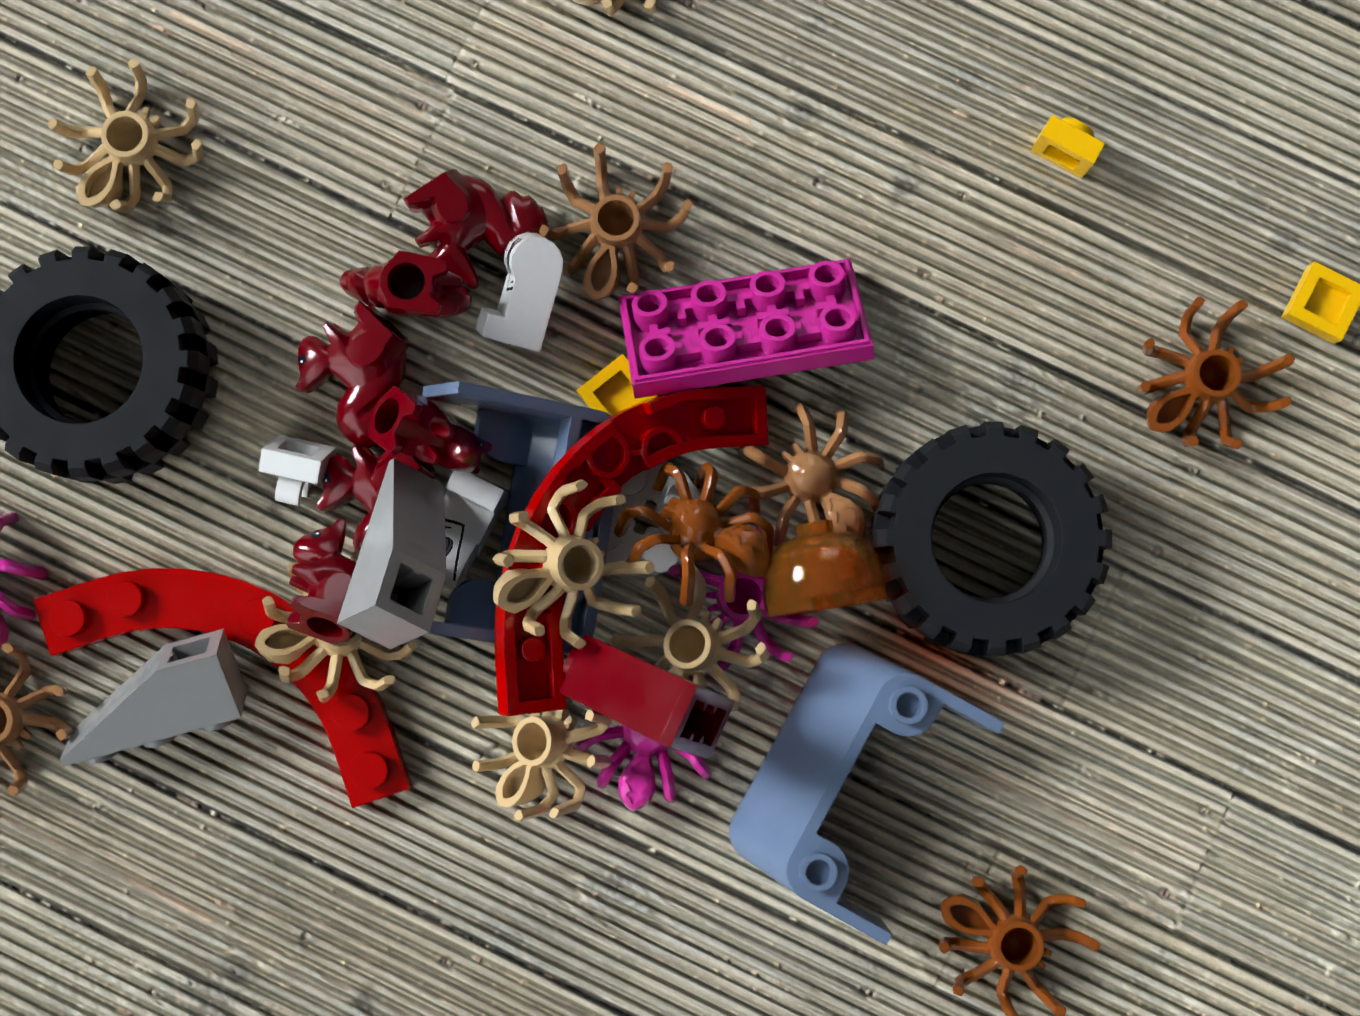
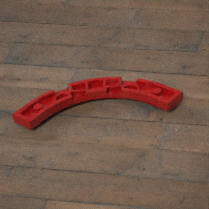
(606, 458)
(213, 601)

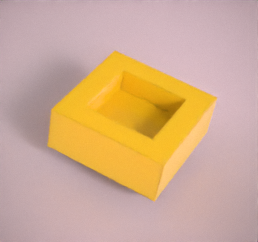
(1068, 145)
(1323, 303)
(611, 388)

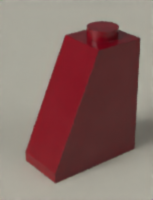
(646, 697)

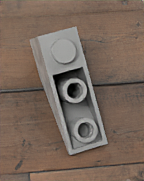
(399, 561)
(173, 693)

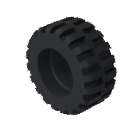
(173, 378)
(1068, 526)

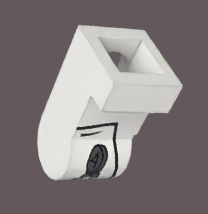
(527, 295)
(470, 516)

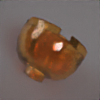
(822, 572)

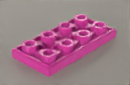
(745, 328)

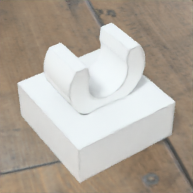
(296, 464)

